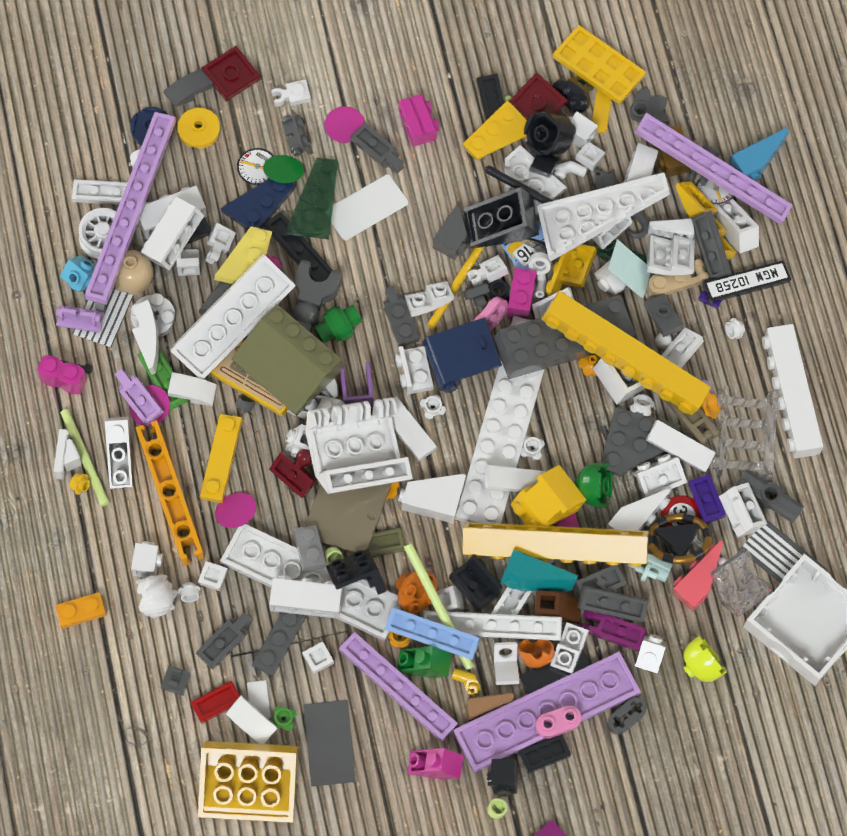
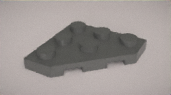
(627, 442)

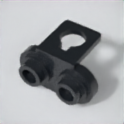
(575, 94)

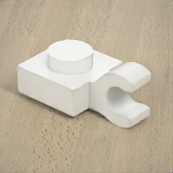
(220, 240)

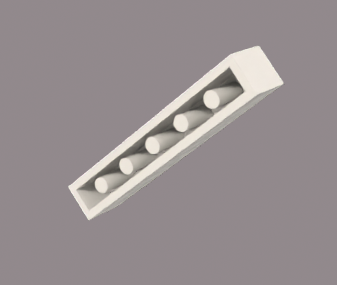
(793, 391)

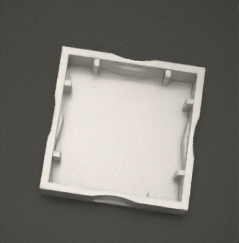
(804, 620)

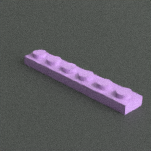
(398, 687)

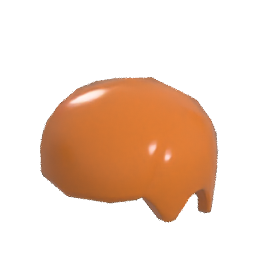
(536, 653)

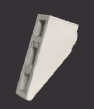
(740, 227)

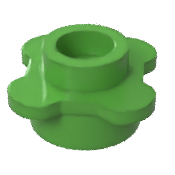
(284, 712)

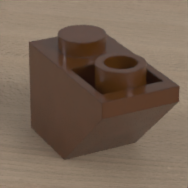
(557, 605)

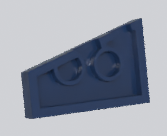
(258, 204)

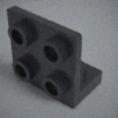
(355, 568)

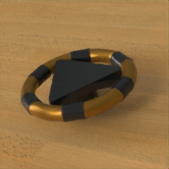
(679, 538)

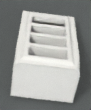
(668, 228)

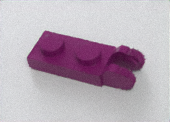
(614, 630)

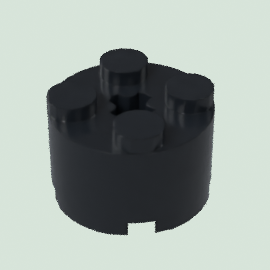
(549, 133)

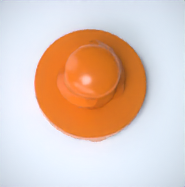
(411, 594)

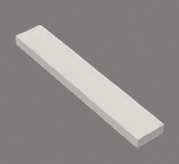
(503, 625)

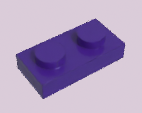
(706, 499)

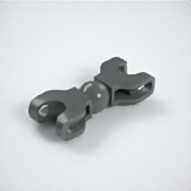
(313, 294)

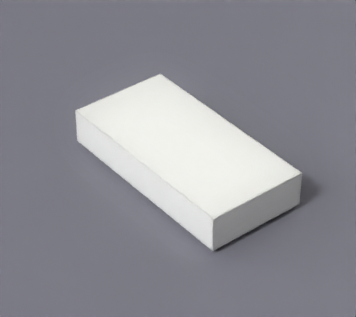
(59, 468)

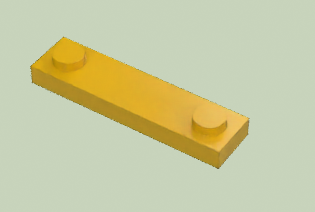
(221, 458)

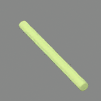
(86, 461)

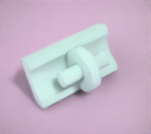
(653, 568)

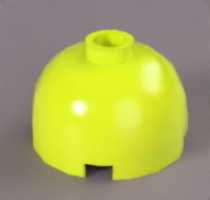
(702, 661)

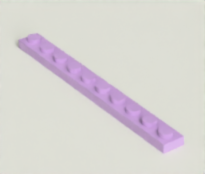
(130, 208)

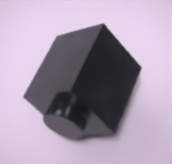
(503, 776)

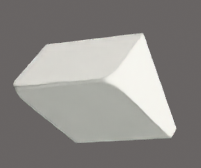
(72, 457)
(451, 599)

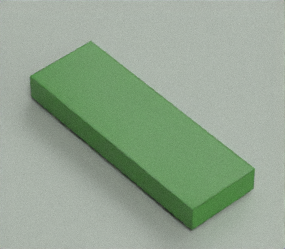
(162, 378)

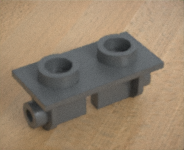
(295, 126)

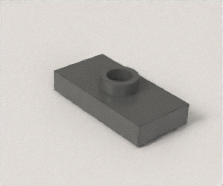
(663, 315)

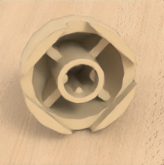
(135, 273)

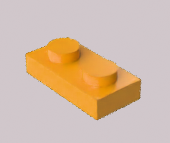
(80, 610)

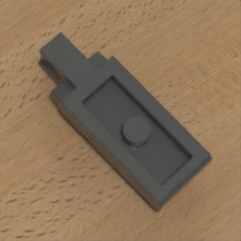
(377, 148)
(399, 318)
(224, 640)

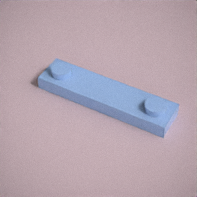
(432, 633)

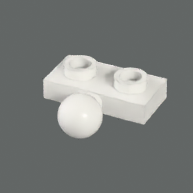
(681, 348)

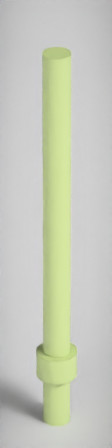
(428, 586)

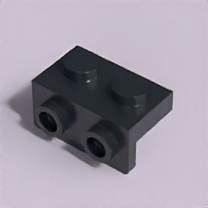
(476, 583)

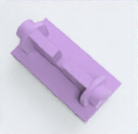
(79, 318)

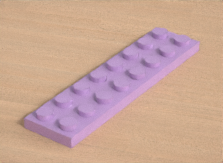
(513, 725)

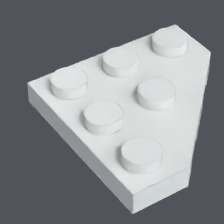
(517, 167)

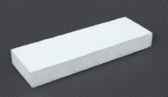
(98, 191)
(411, 432)
(680, 446)
(509, 478)

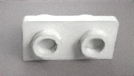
(415, 370)
(660, 475)

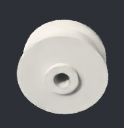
(94, 230)

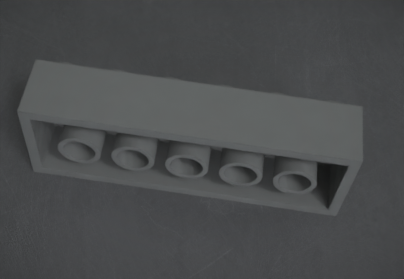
(537, 346)

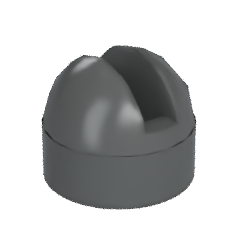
(245, 403)

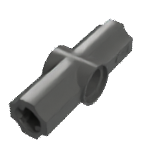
(782, 504)

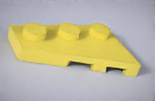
(247, 251)

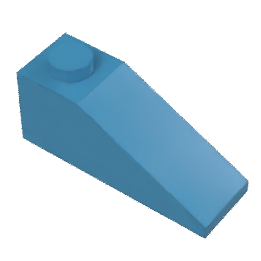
(755, 158)

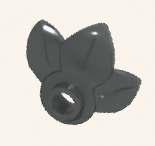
(652, 105)

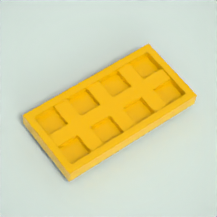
(599, 64)

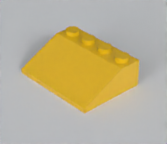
(247, 781)

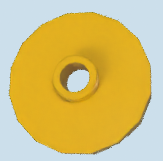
(198, 137)

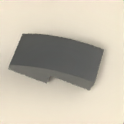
(185, 88)

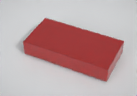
(215, 702)

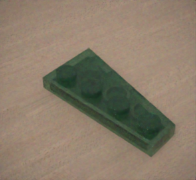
(315, 205)

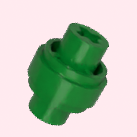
(338, 324)

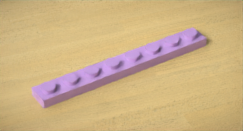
(713, 168)

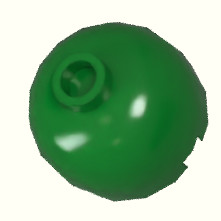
(595, 484)

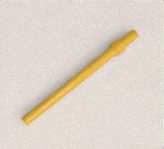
(456, 285)

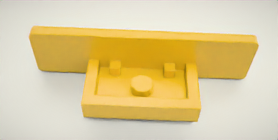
(572, 268)

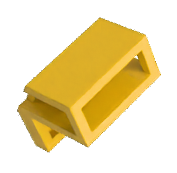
(548, 499)

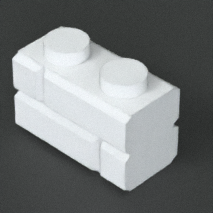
(742, 510)

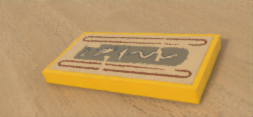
(237, 378)

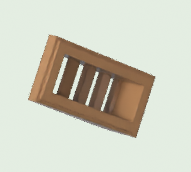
(483, 705)

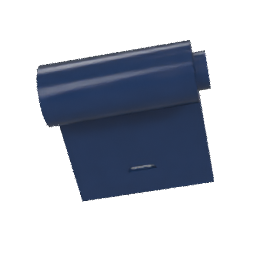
(459, 353)

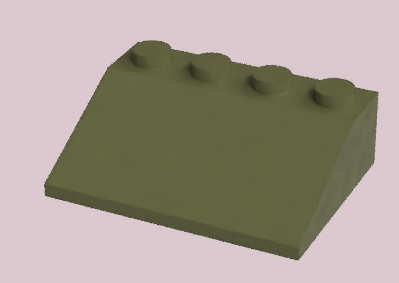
(287, 360)

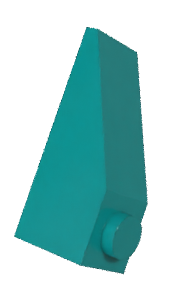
(533, 574)

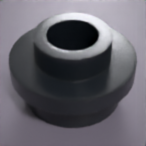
(501, 285)

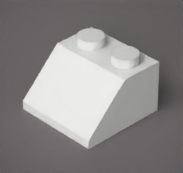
(616, 383)

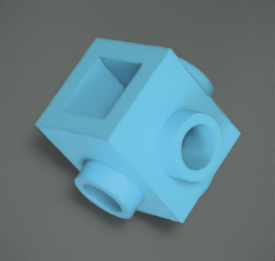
(78, 273)

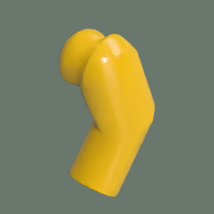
(469, 680)

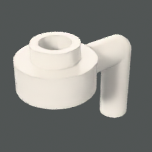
(541, 268)

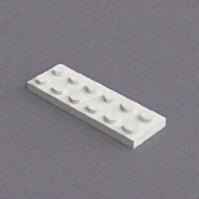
(232, 317)

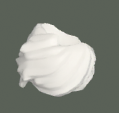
(156, 595)

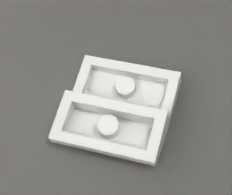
(670, 256)

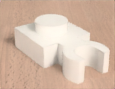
(295, 93)
(489, 270)

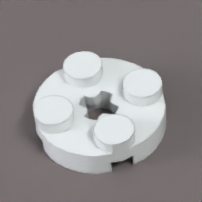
(165, 312)

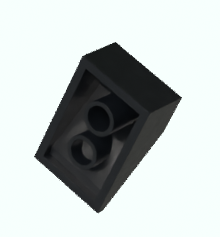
(501, 219)

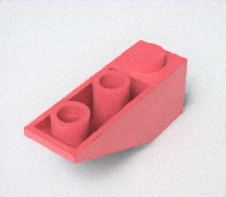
(697, 583)

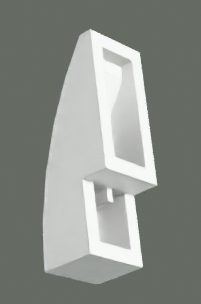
(147, 334)

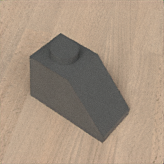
(452, 235)

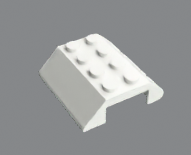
(355, 446)

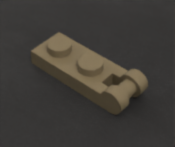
(695, 421)

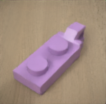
(138, 397)

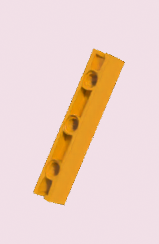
(175, 505)

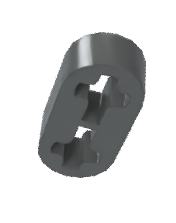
(630, 719)

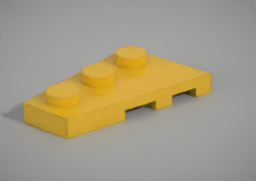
(499, 131)

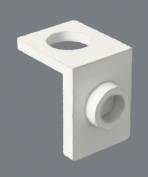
(506, 666)

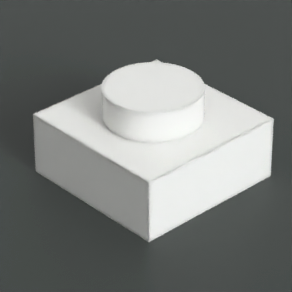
(590, 156)
(212, 576)
(318, 658)

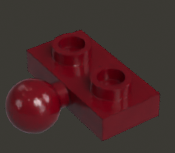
(293, 473)

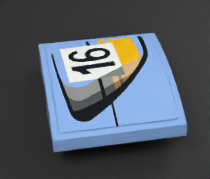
(521, 251)

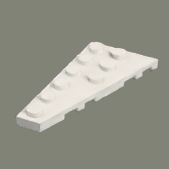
(583, 216)

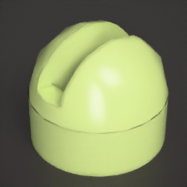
(333, 554)
(499, 805)

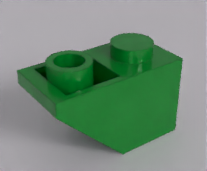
(424, 662)

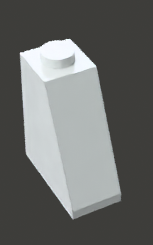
(434, 497)

